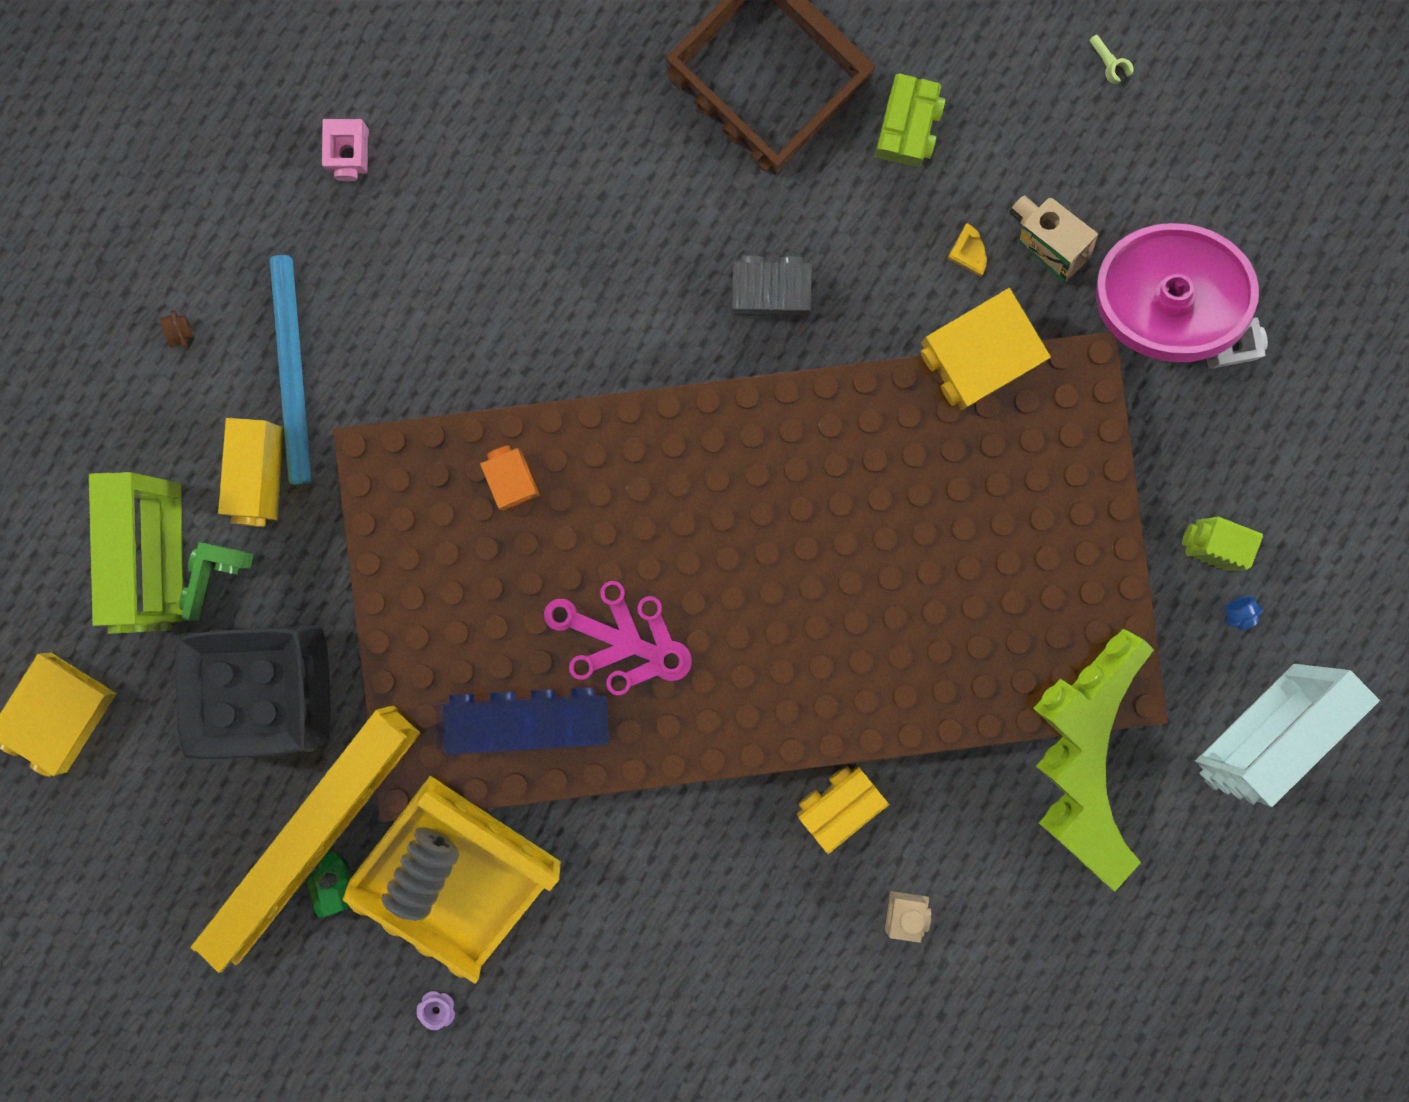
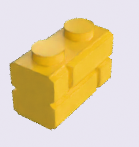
(841, 807)

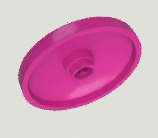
(1177, 292)

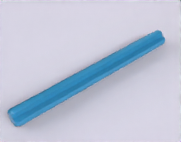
(290, 370)

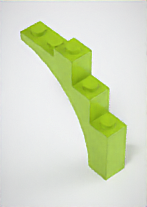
(1078, 760)

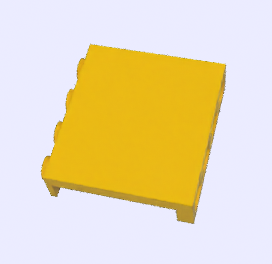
(481, 898)

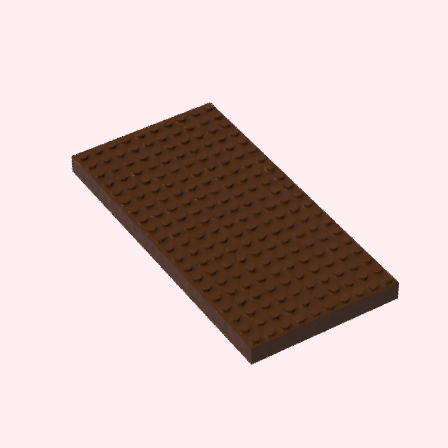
(817, 539)

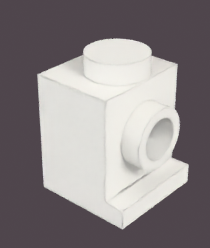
(1251, 347)

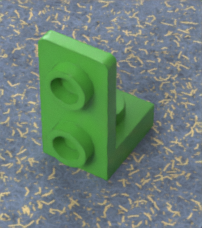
(200, 564)

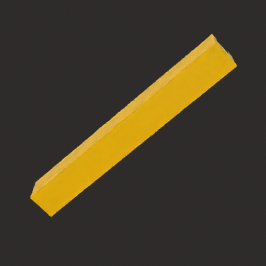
(306, 838)

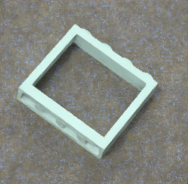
(1337, 707)

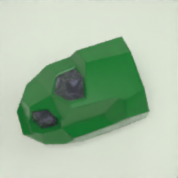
(328, 884)

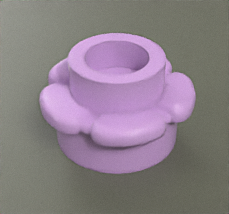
(428, 1017)

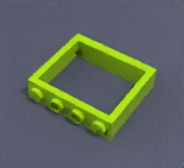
(115, 552)

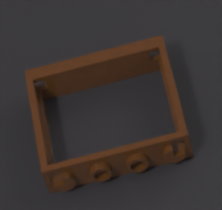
(817, 28)

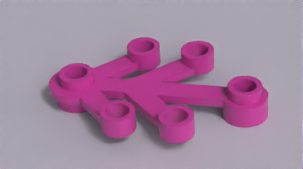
(624, 641)

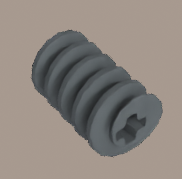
(420, 875)

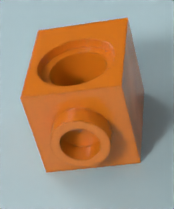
(509, 477)

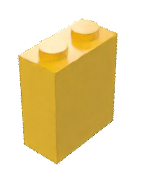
(983, 350)
(251, 471)
(52, 714)

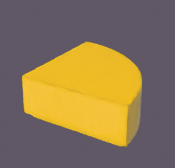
(969, 251)

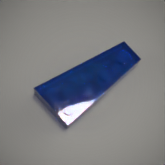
(521, 722)

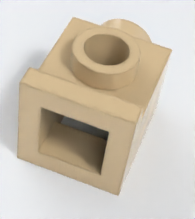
(907, 916)

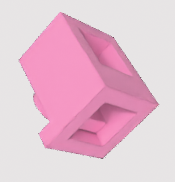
(343, 134)

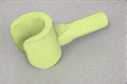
(1110, 61)

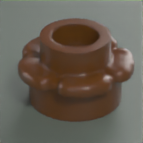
(176, 329)

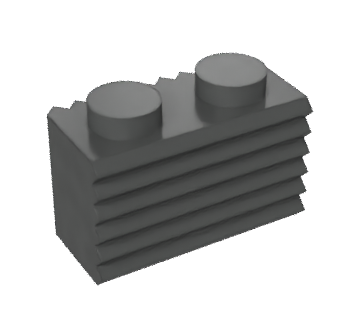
(771, 287)

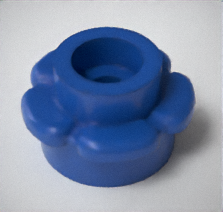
(1246, 615)

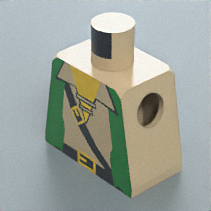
(1054, 236)

